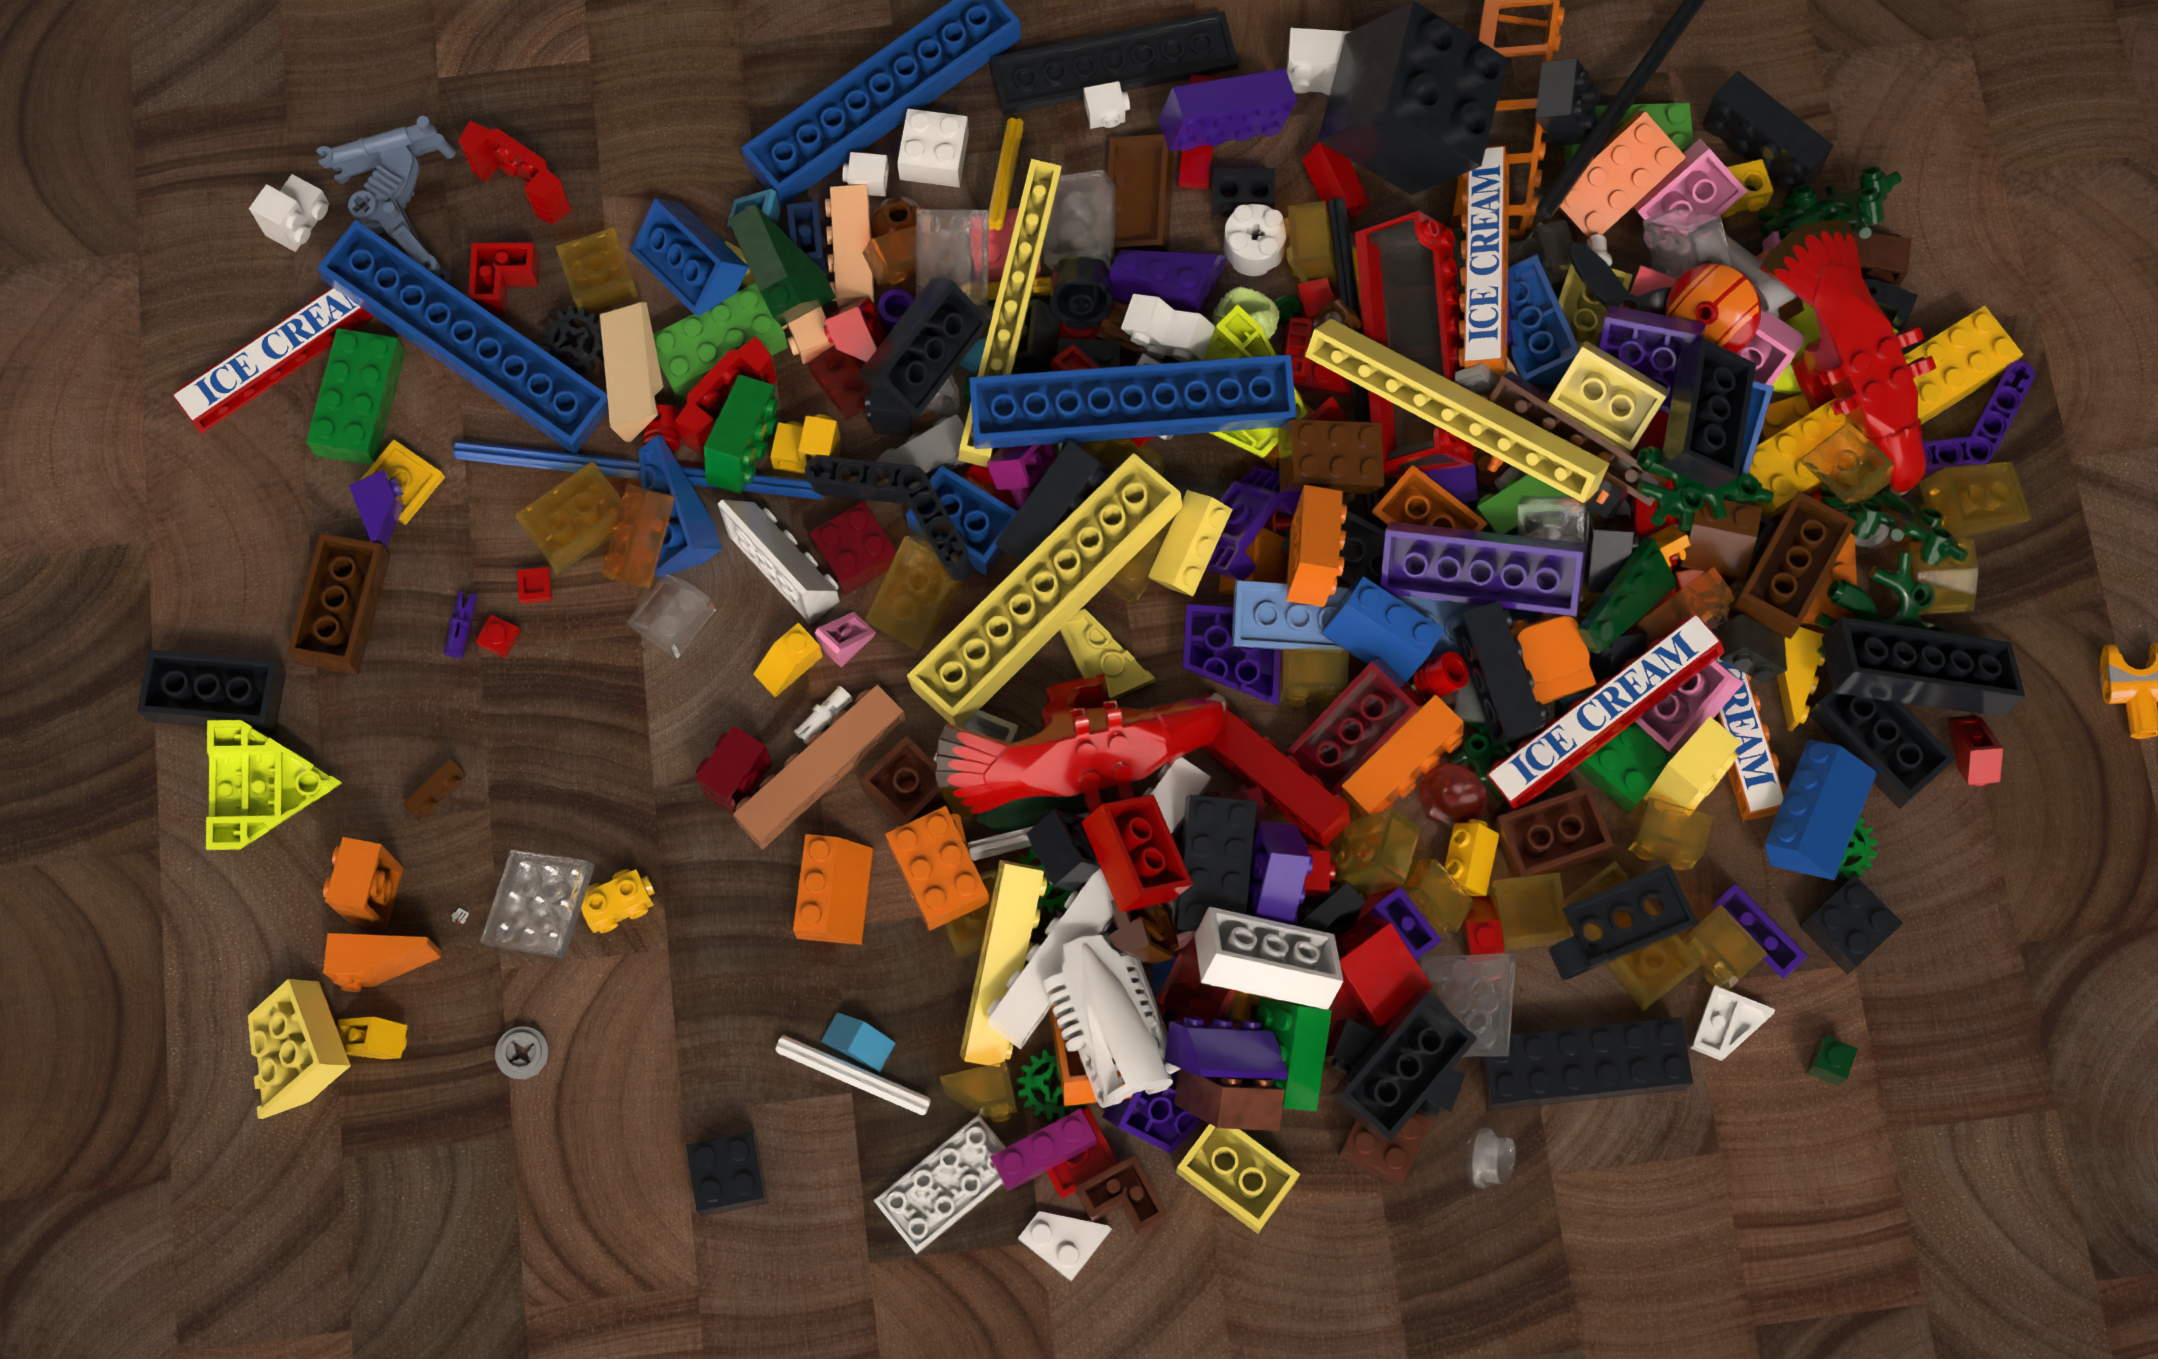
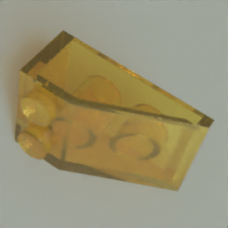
(1976, 498)
(913, 594)

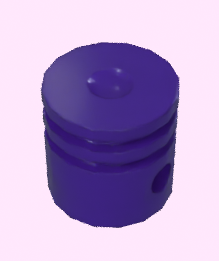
(892, 307)

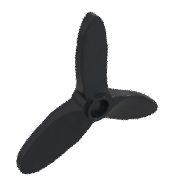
(1607, 287)

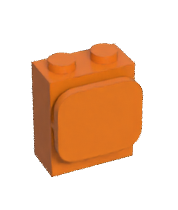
(1554, 656)

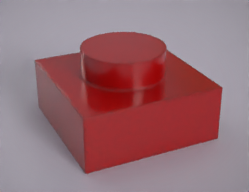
(534, 585)
(498, 636)

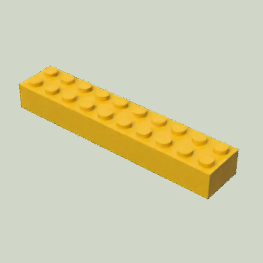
(1965, 359)

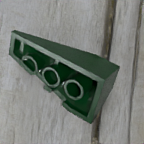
(782, 271)

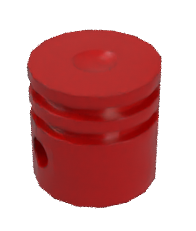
(665, 427)
(1441, 675)

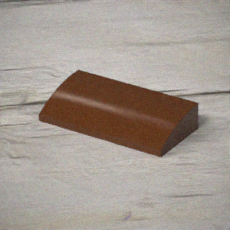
(1143, 191)

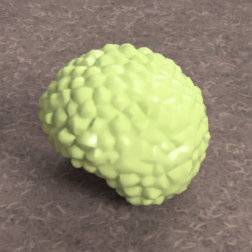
(1254, 303)

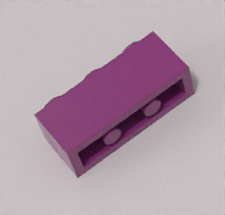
(1043, 1150)

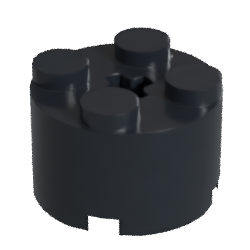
(1081, 292)

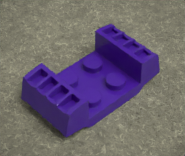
(1253, 503)

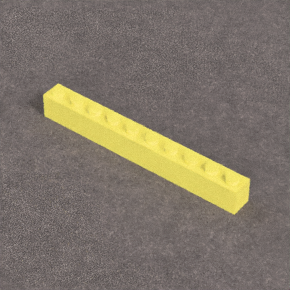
(1015, 288)
(1457, 410)

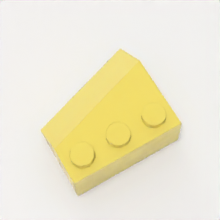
(294, 1046)

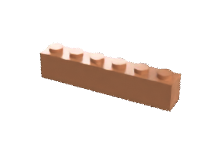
(819, 766)

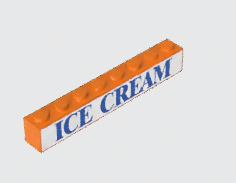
(1486, 263)
(1756, 769)

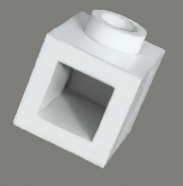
(1105, 105)
(869, 170)

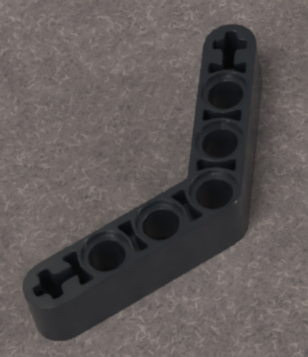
(830, 476)

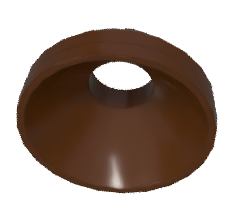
(884, 225)

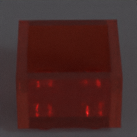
(1189, 996)

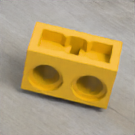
(1753, 175)

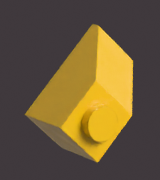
(788, 660)
(372, 1037)

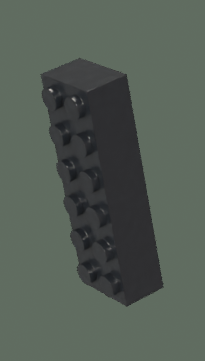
(1922, 667)
(1588, 1064)

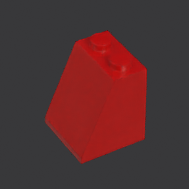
(1378, 969)

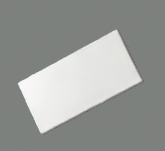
(943, 1185)

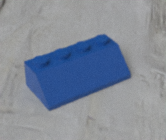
(687, 256)
(1819, 811)

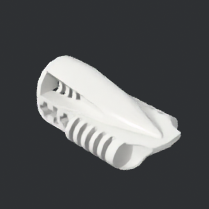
(1102, 1009)

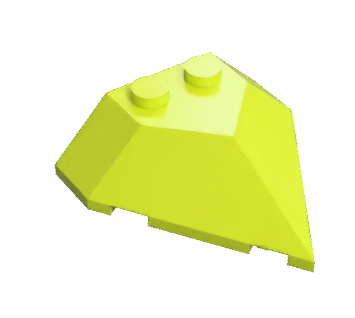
(254, 784)

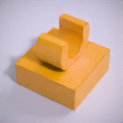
(1671, 542)

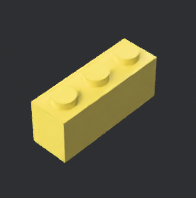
(1190, 543)

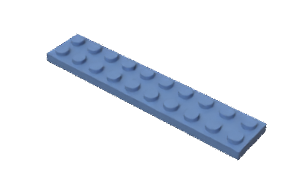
(1270, 622)

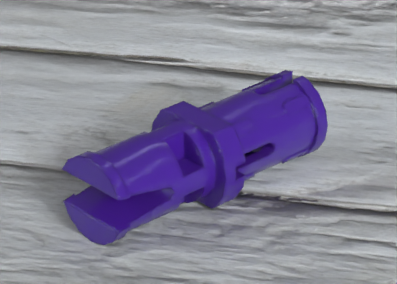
(460, 624)

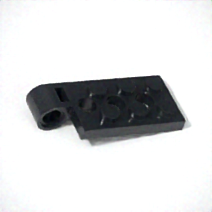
(1581, 955)

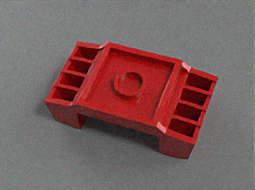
(492, 148)
(1307, 373)
(711, 393)

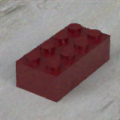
(1356, 725)

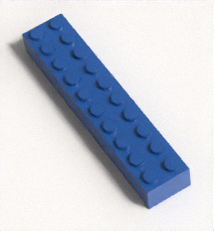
(878, 93)
(464, 337)
(1132, 401)

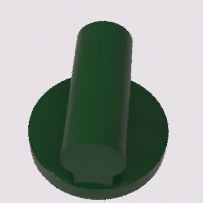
(1288, 307)

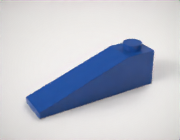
(1539, 328)
(690, 530)

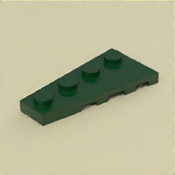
(1630, 595)

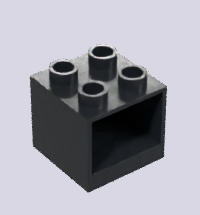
(1413, 98)

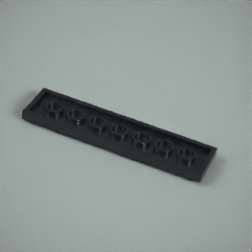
(1132, 57)

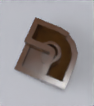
(1145, 933)

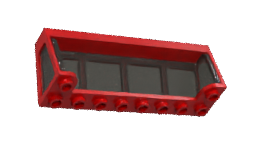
(1414, 310)

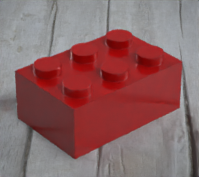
(1136, 853)

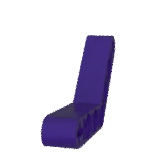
(1992, 416)

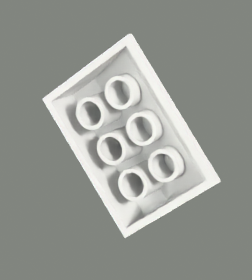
(779, 558)

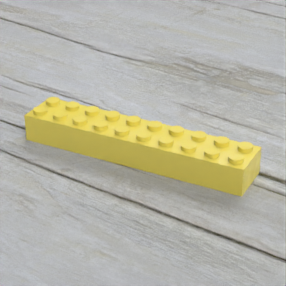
(1045, 591)

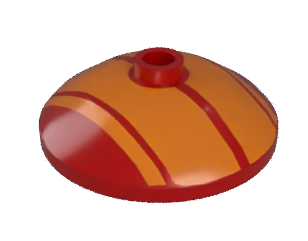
(1728, 295)

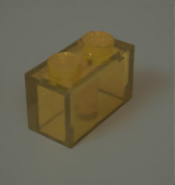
(1437, 895)

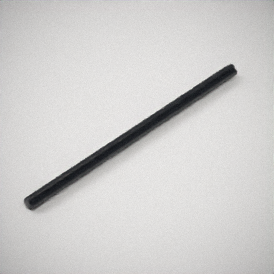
(1617, 108)
(1348, 293)

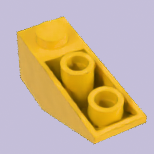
(1800, 675)

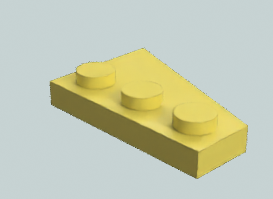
(1098, 653)

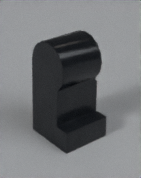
(1893, 301)

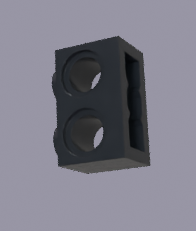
(1243, 184)

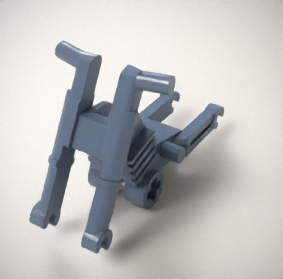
(391, 184)

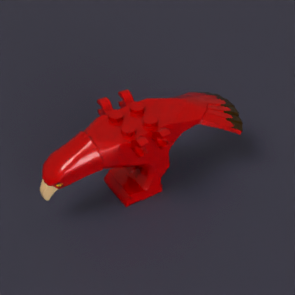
(1857, 348)
(1080, 750)

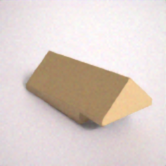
(630, 369)

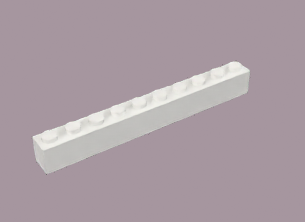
(1086, 915)

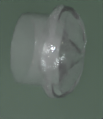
(1489, 1158)

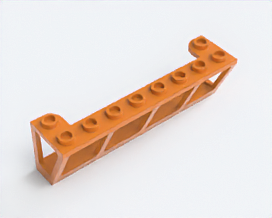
(1552, 38)

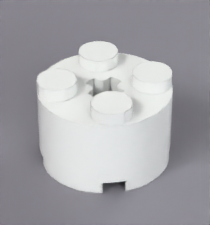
(1254, 239)

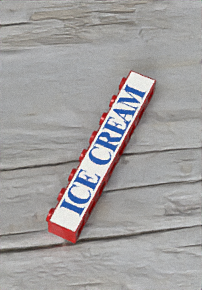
(268, 358)
(1605, 712)

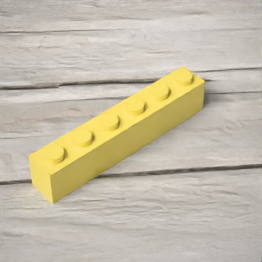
(1002, 953)

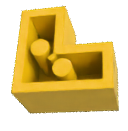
(798, 443)

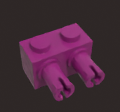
(1020, 469)

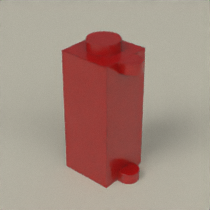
(1335, 178)

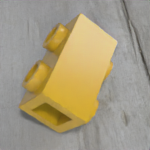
(1472, 856)
(616, 900)

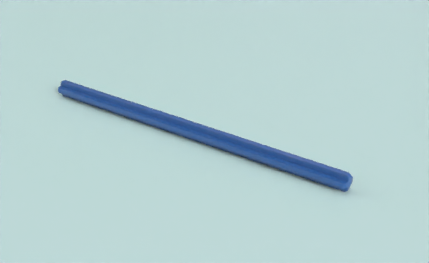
(616, 467)

